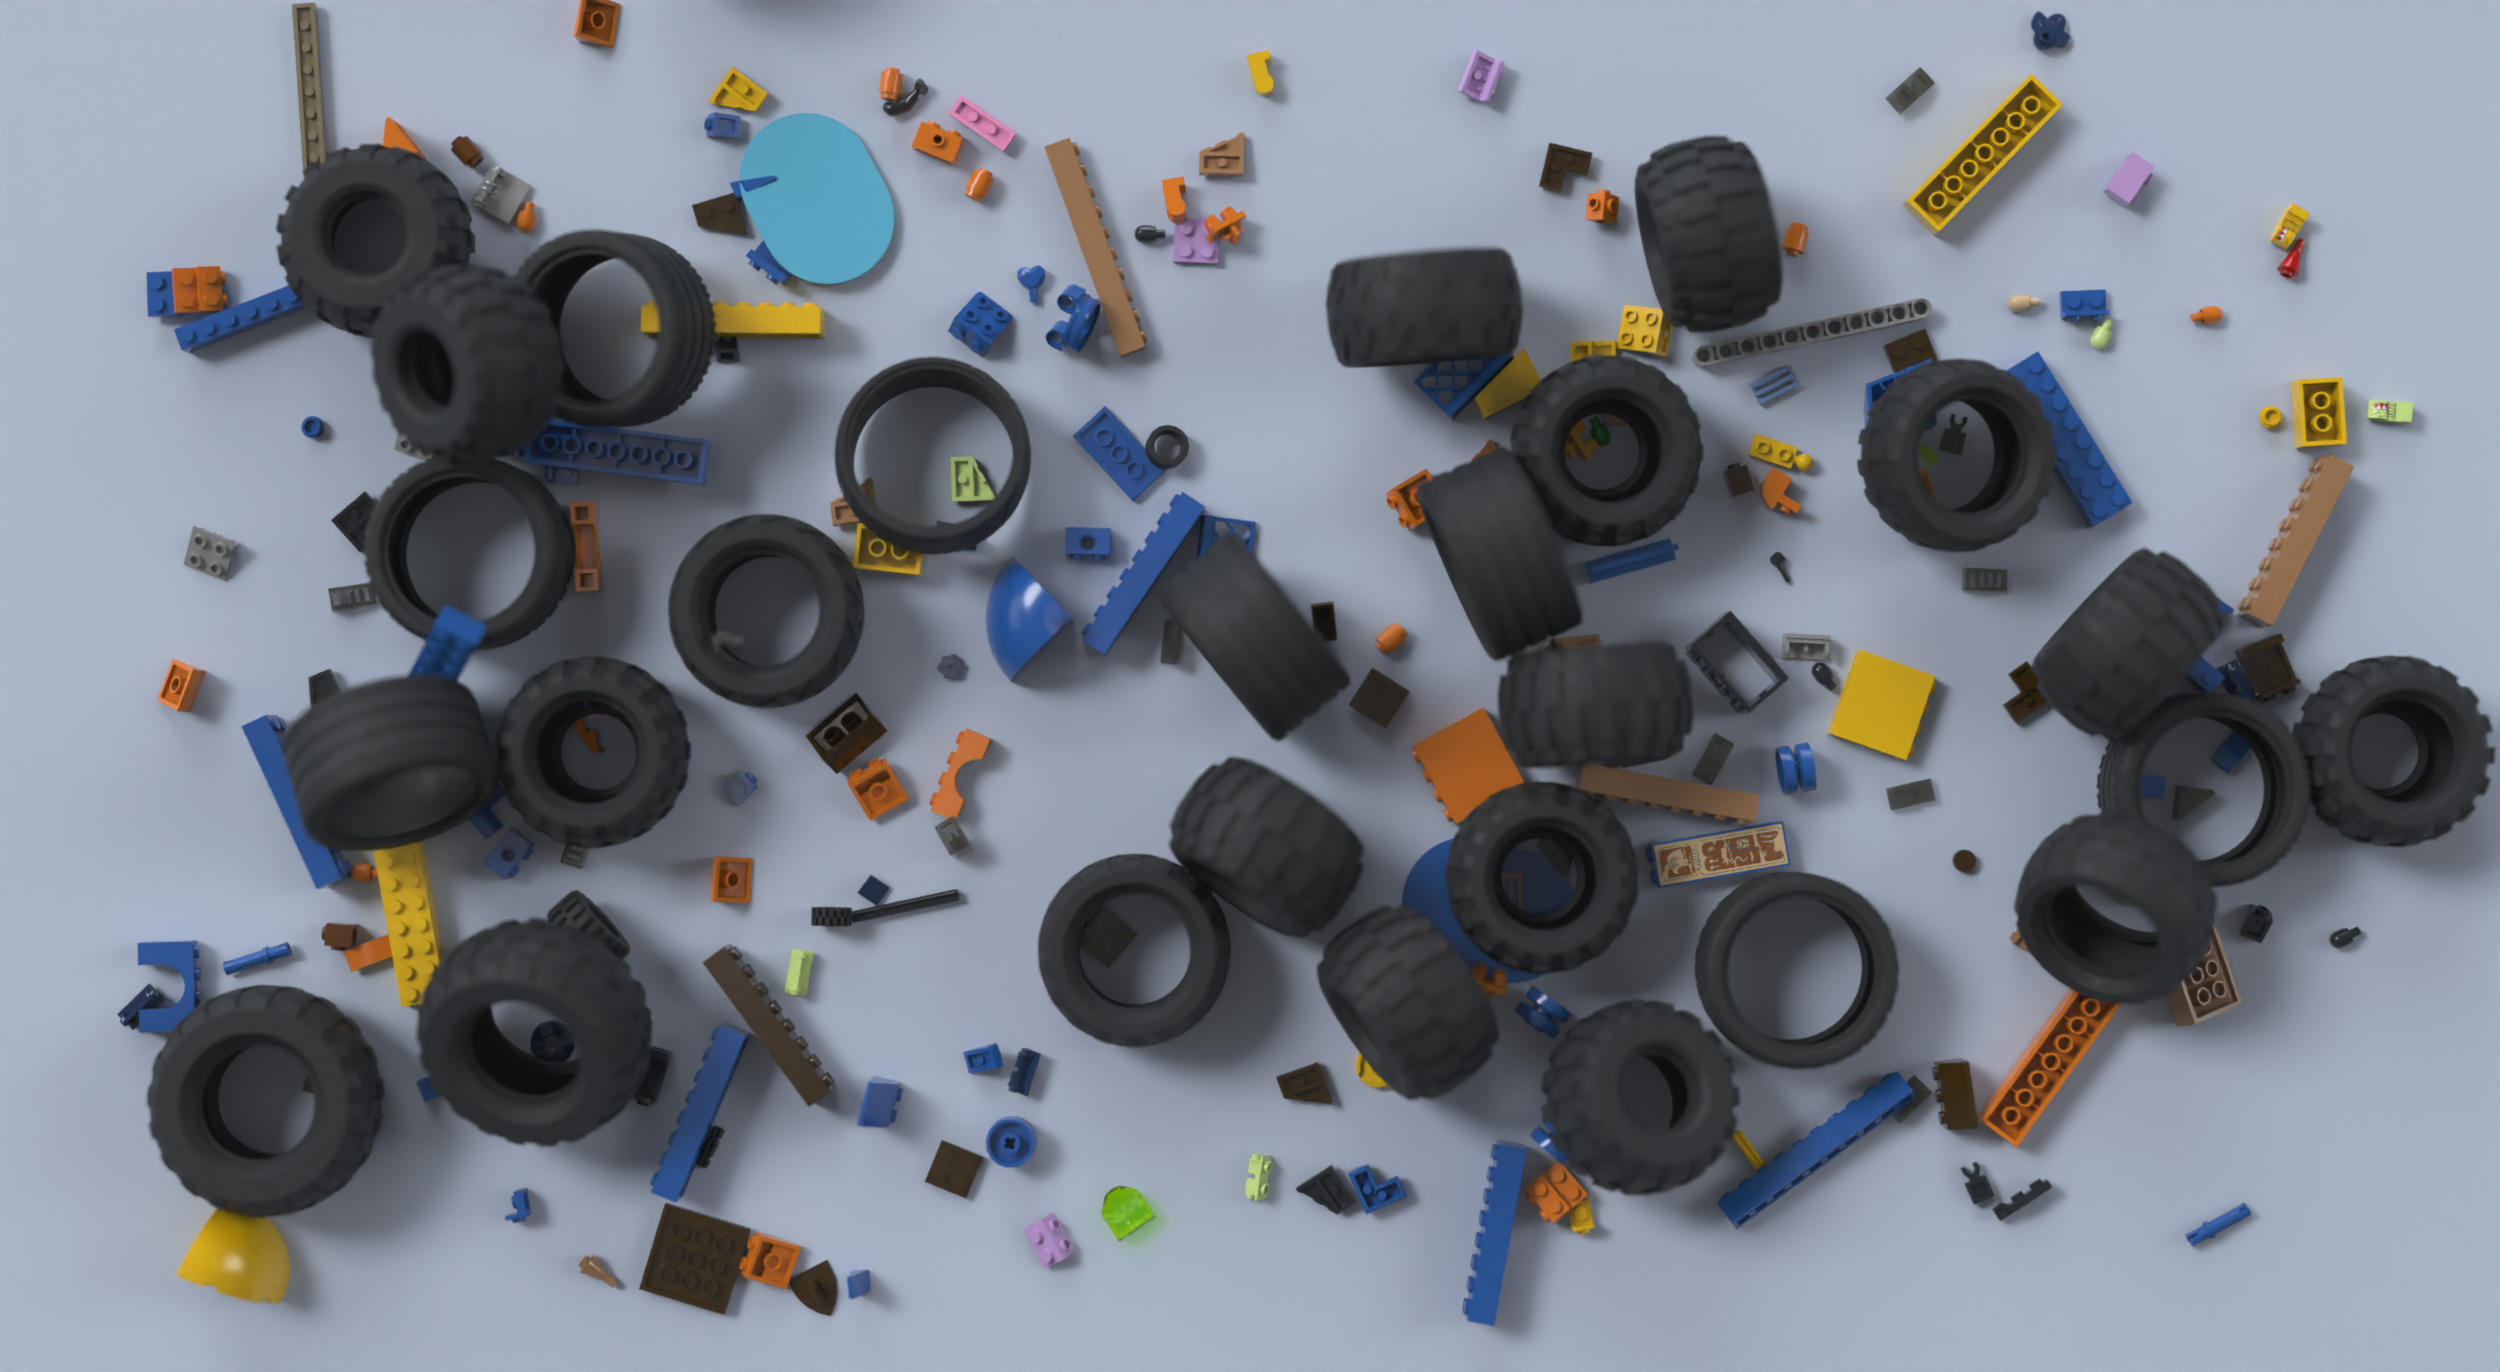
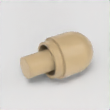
(2022, 303)

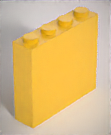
(1882, 705)

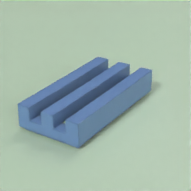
(1757, 393)

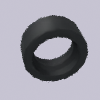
(1175, 432)

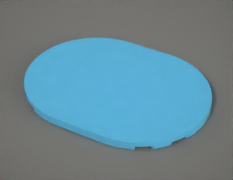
(827, 209)

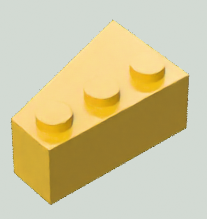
(1508, 386)

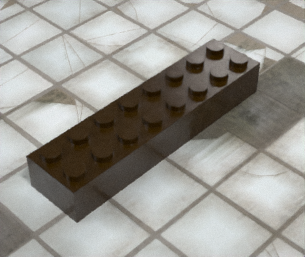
(769, 1024)

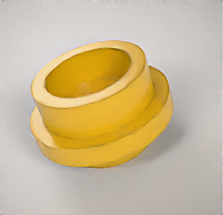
(2270, 417)

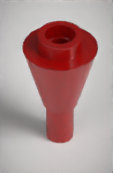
(2291, 264)

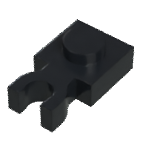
(1953, 439)
(1977, 1186)

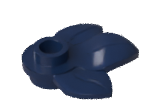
(2050, 28)

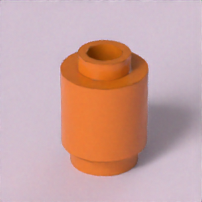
(891, 84)
(979, 184)
(1795, 239)
(1391, 639)

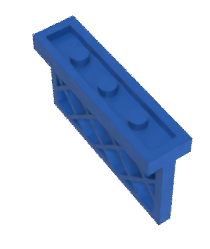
(1470, 390)
(1207, 532)
(1631, 560)

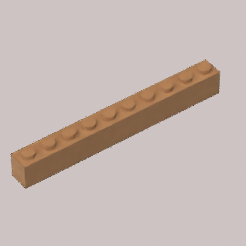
(1095, 247)

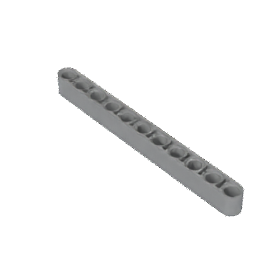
(1821, 328)

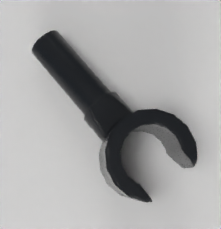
(1777, 560)

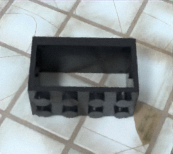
(1752, 647)

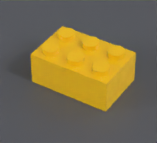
(2318, 412)
(878, 556)

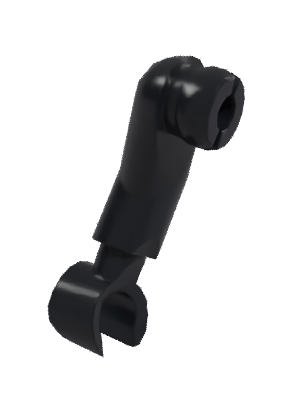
(907, 104)

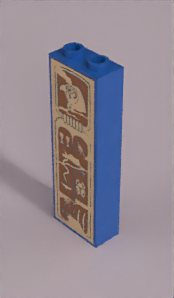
(1718, 854)

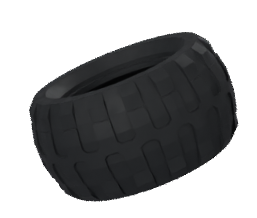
(2020, 465)
(2142, 868)
(1134, 1023)

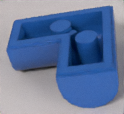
(486, 820)
(1374, 1195)

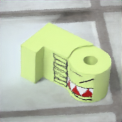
(2390, 411)

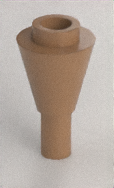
(592, 1267)

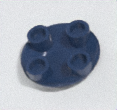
(552, 1042)

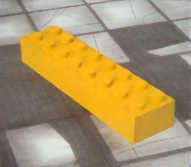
(1982, 154)
(753, 321)
(409, 918)

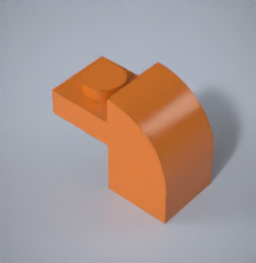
(1773, 489)

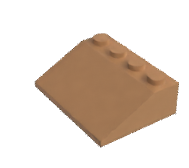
(2207, 990)

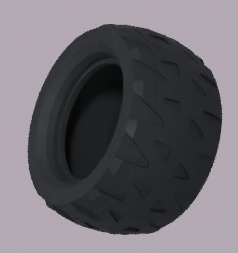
(1424, 307)
(695, 597)

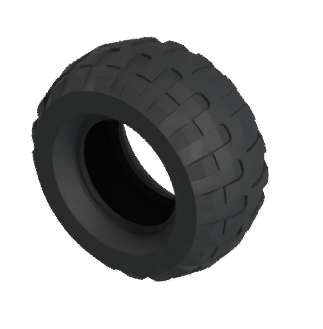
(499, 1083)
(189, 1118)

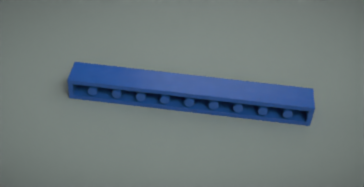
(1816, 1149)

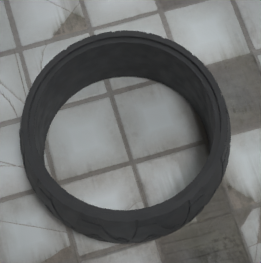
(918, 374)

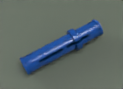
(266, 955)
(2220, 1223)

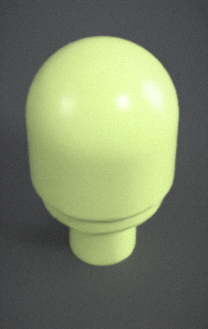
(2101, 335)

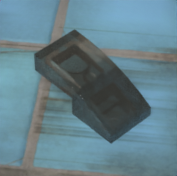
(1910, 90)
(1712, 759)
(1910, 794)

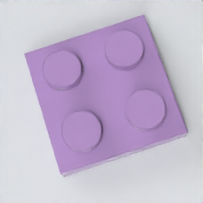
(1191, 243)

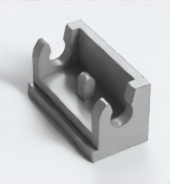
(1805, 646)

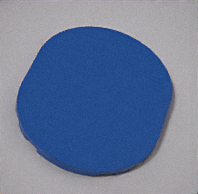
(1426, 891)

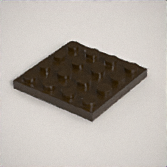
(695, 1258)

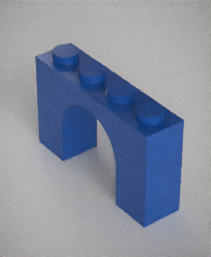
(182, 957)

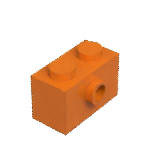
(938, 143)

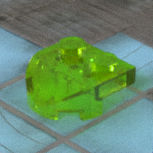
(1126, 1211)

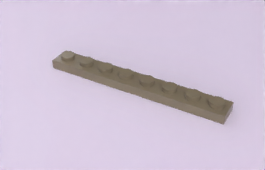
(309, 84)

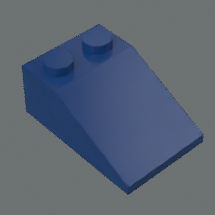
(880, 1103)

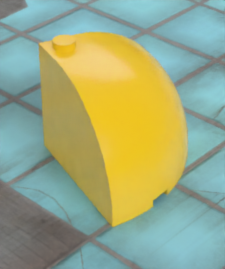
(239, 1258)

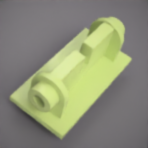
(799, 972)
(1258, 1187)

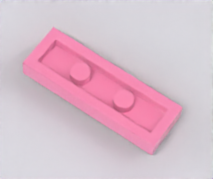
(982, 123)

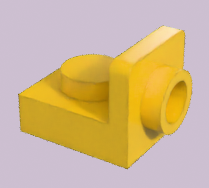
(1581, 1218)

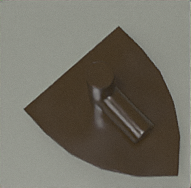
(816, 1288)

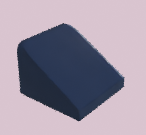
(873, 890)

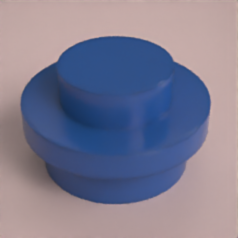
(312, 427)

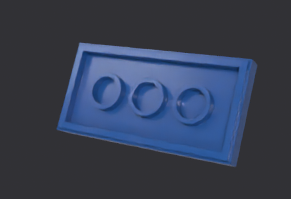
(1118, 453)

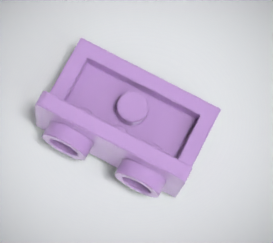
(1481, 77)
(1049, 1240)

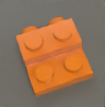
(198, 290)
(1406, 501)
(877, 788)
(1555, 1193)
(769, 1260)

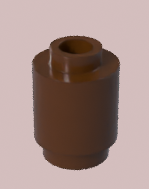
(467, 152)

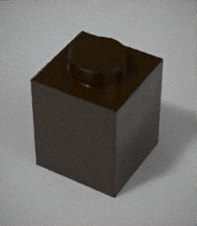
(1738, 479)

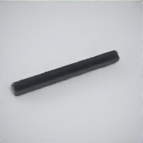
(905, 905)

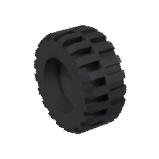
(584, 914)

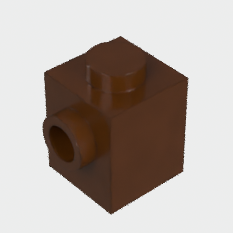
(340, 935)

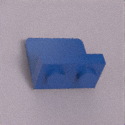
(763, 259)
(980, 323)

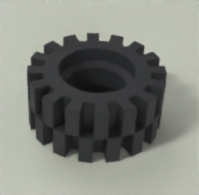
(831, 916)

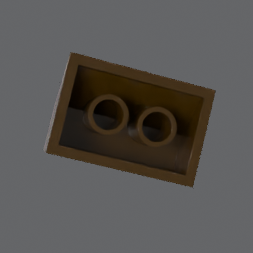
(846, 733)
(1955, 1094)

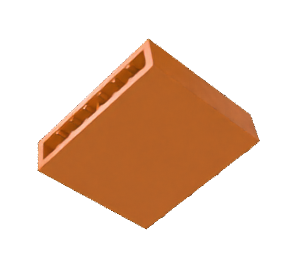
(1466, 764)

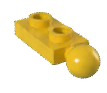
(1779, 453)

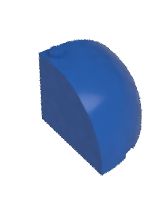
(1021, 619)

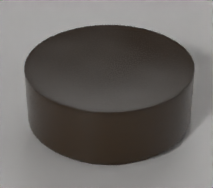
(1964, 860)

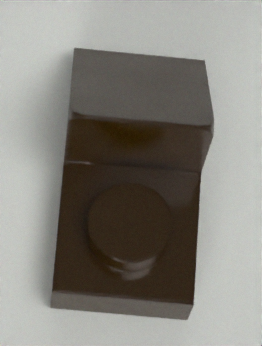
(1324, 620)

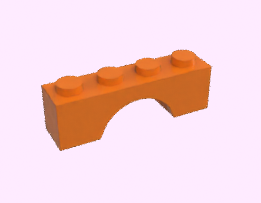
(588, 562)
(971, 747)

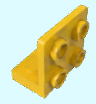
(1644, 330)

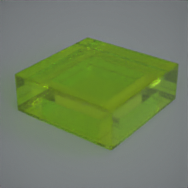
(1927, 455)

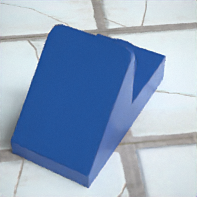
(983, 1058)

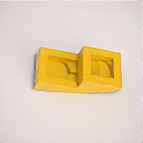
(1589, 348)

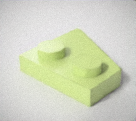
(968, 481)

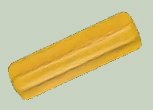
(1747, 1149)

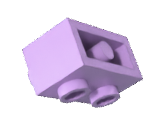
(2128, 179)

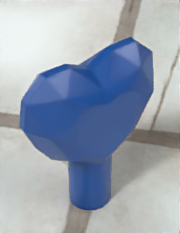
(1032, 280)

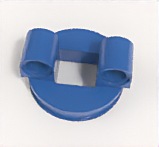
(1084, 315)

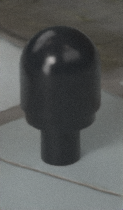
(1148, 234)
(1823, 675)
(2343, 937)

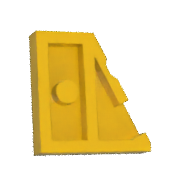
(739, 92)

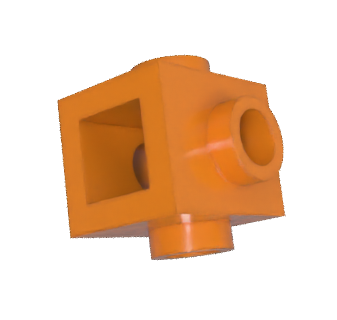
(1602, 207)

